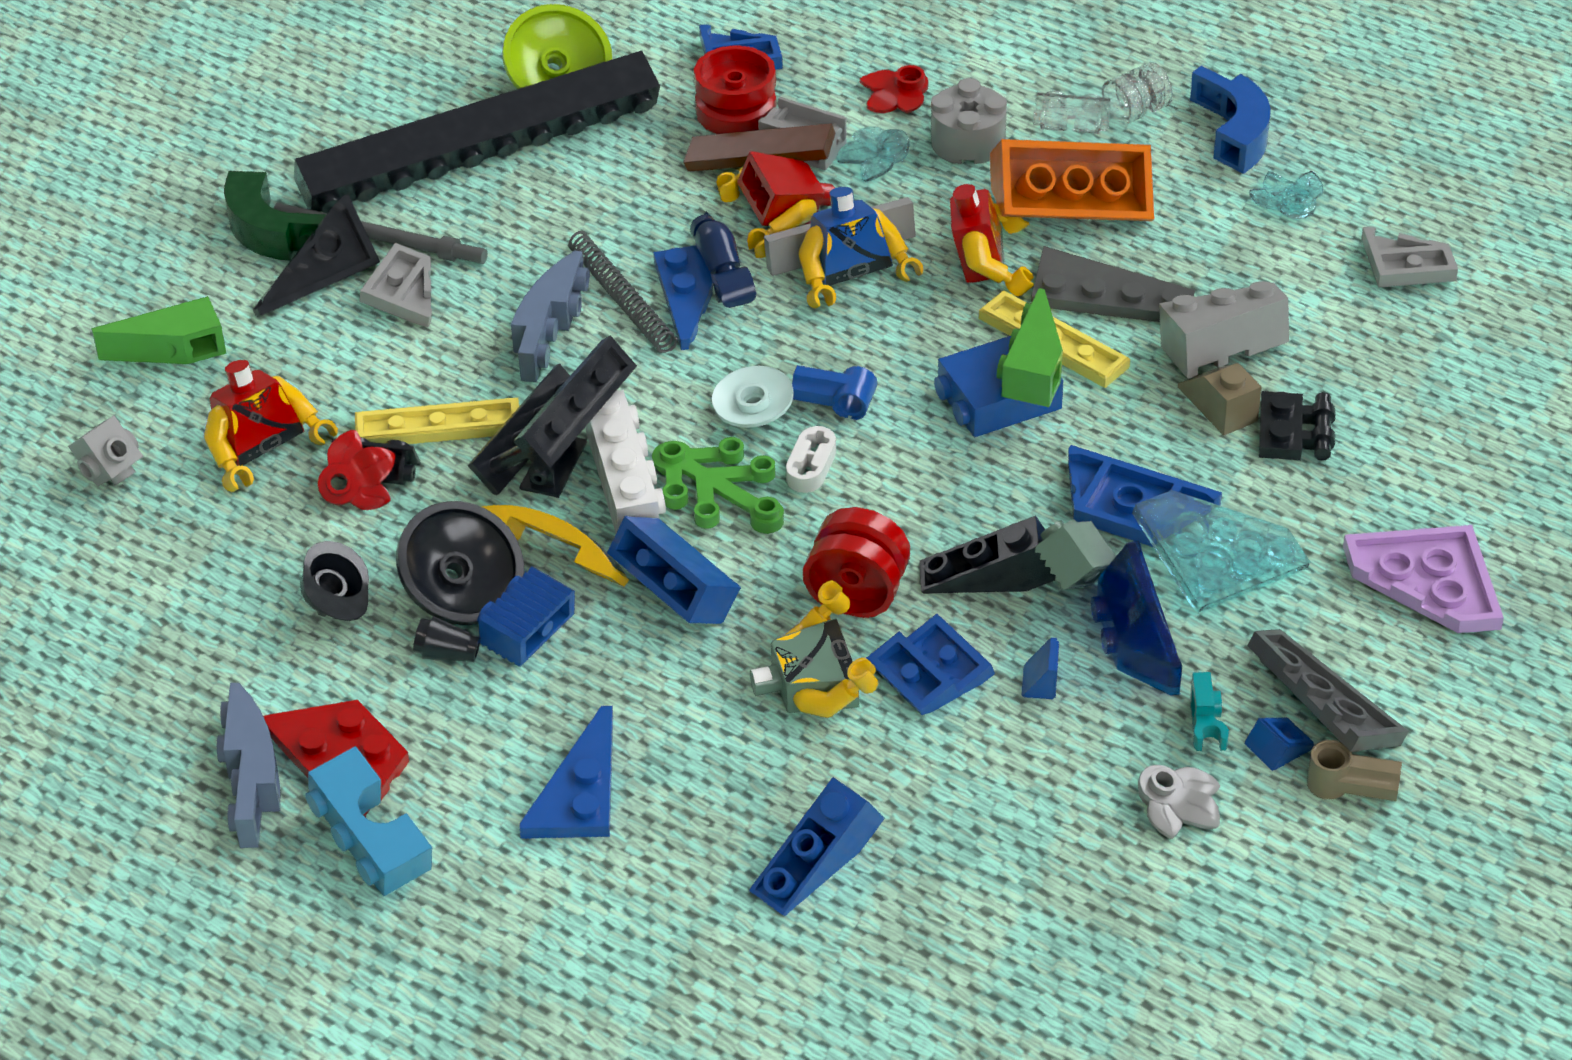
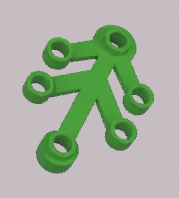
(677, 458)

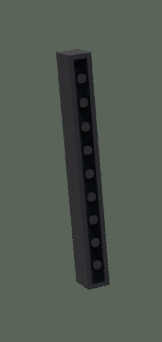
(477, 132)

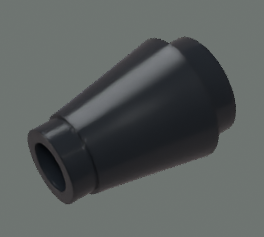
(444, 641)

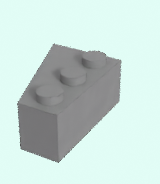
(1223, 324)

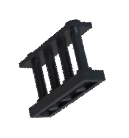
(552, 416)

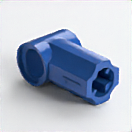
(846, 392)

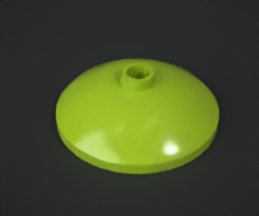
(554, 36)

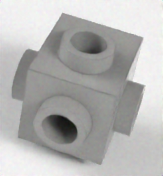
(106, 452)

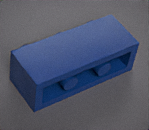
(673, 570)

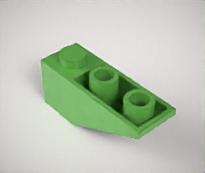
(167, 335)
(1034, 357)

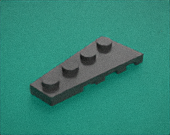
(1101, 289)

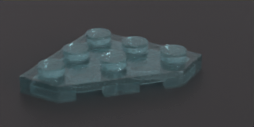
(1217, 550)

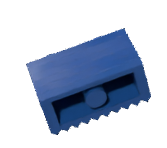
(525, 615)

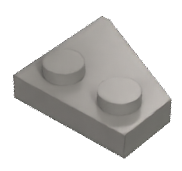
(401, 285)

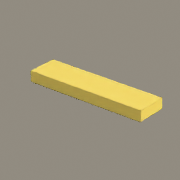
(1080, 351)
(436, 422)

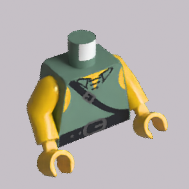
(814, 663)

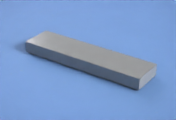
(783, 246)

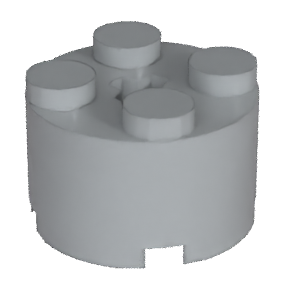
(967, 122)

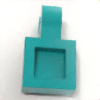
(1205, 708)

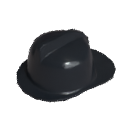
(335, 581)

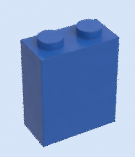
(975, 392)

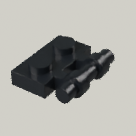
(1282, 423)

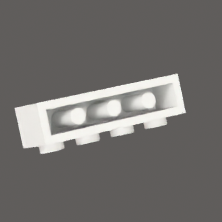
(622, 463)

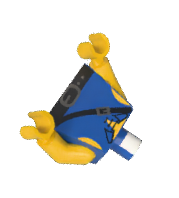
(848, 244)

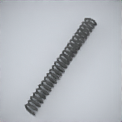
(631, 290)

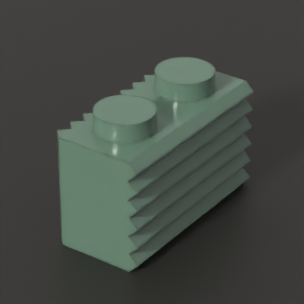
(1074, 553)

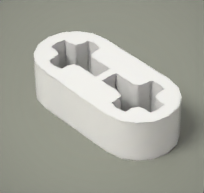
(818, 461)

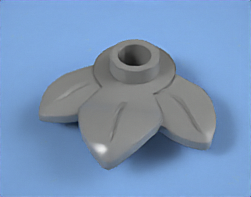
(1182, 799)

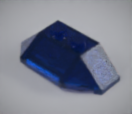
(1135, 622)

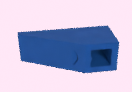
(818, 847)

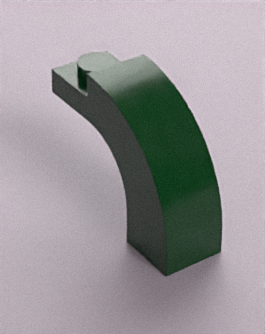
(259, 225)

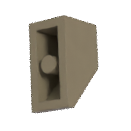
(1225, 397)

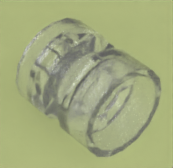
(1138, 92)

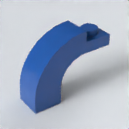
(1245, 107)

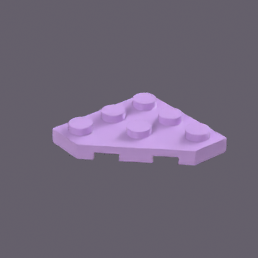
(1430, 572)

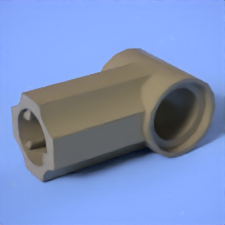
(1337, 771)

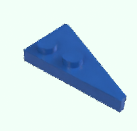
(686, 289)
(579, 792)

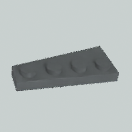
(1329, 697)

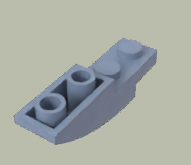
(545, 310)
(249, 765)

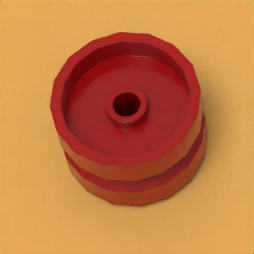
(734, 89)
(862, 555)

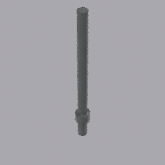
(445, 248)

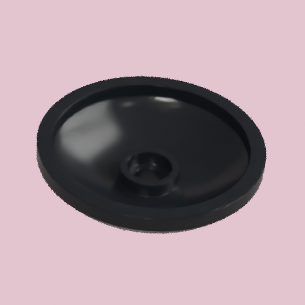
(463, 540)

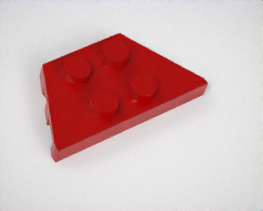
(325, 731)

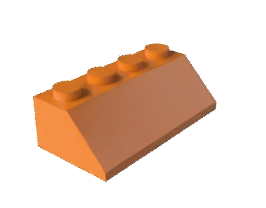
(1072, 180)

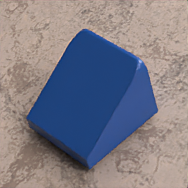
(1041, 672)
(1277, 741)

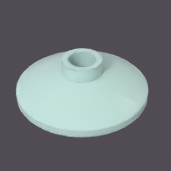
(752, 396)

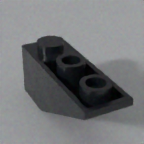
(990, 563)

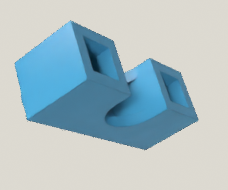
(384, 852)

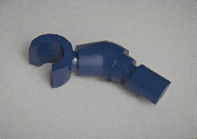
(719, 250)

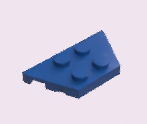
(1109, 488)

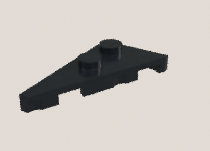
(330, 254)

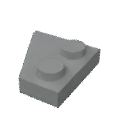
(1408, 260)

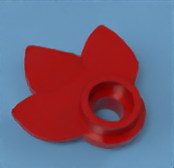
(896, 89)
(361, 469)

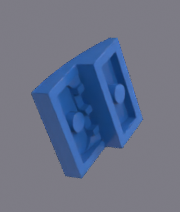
(931, 665)

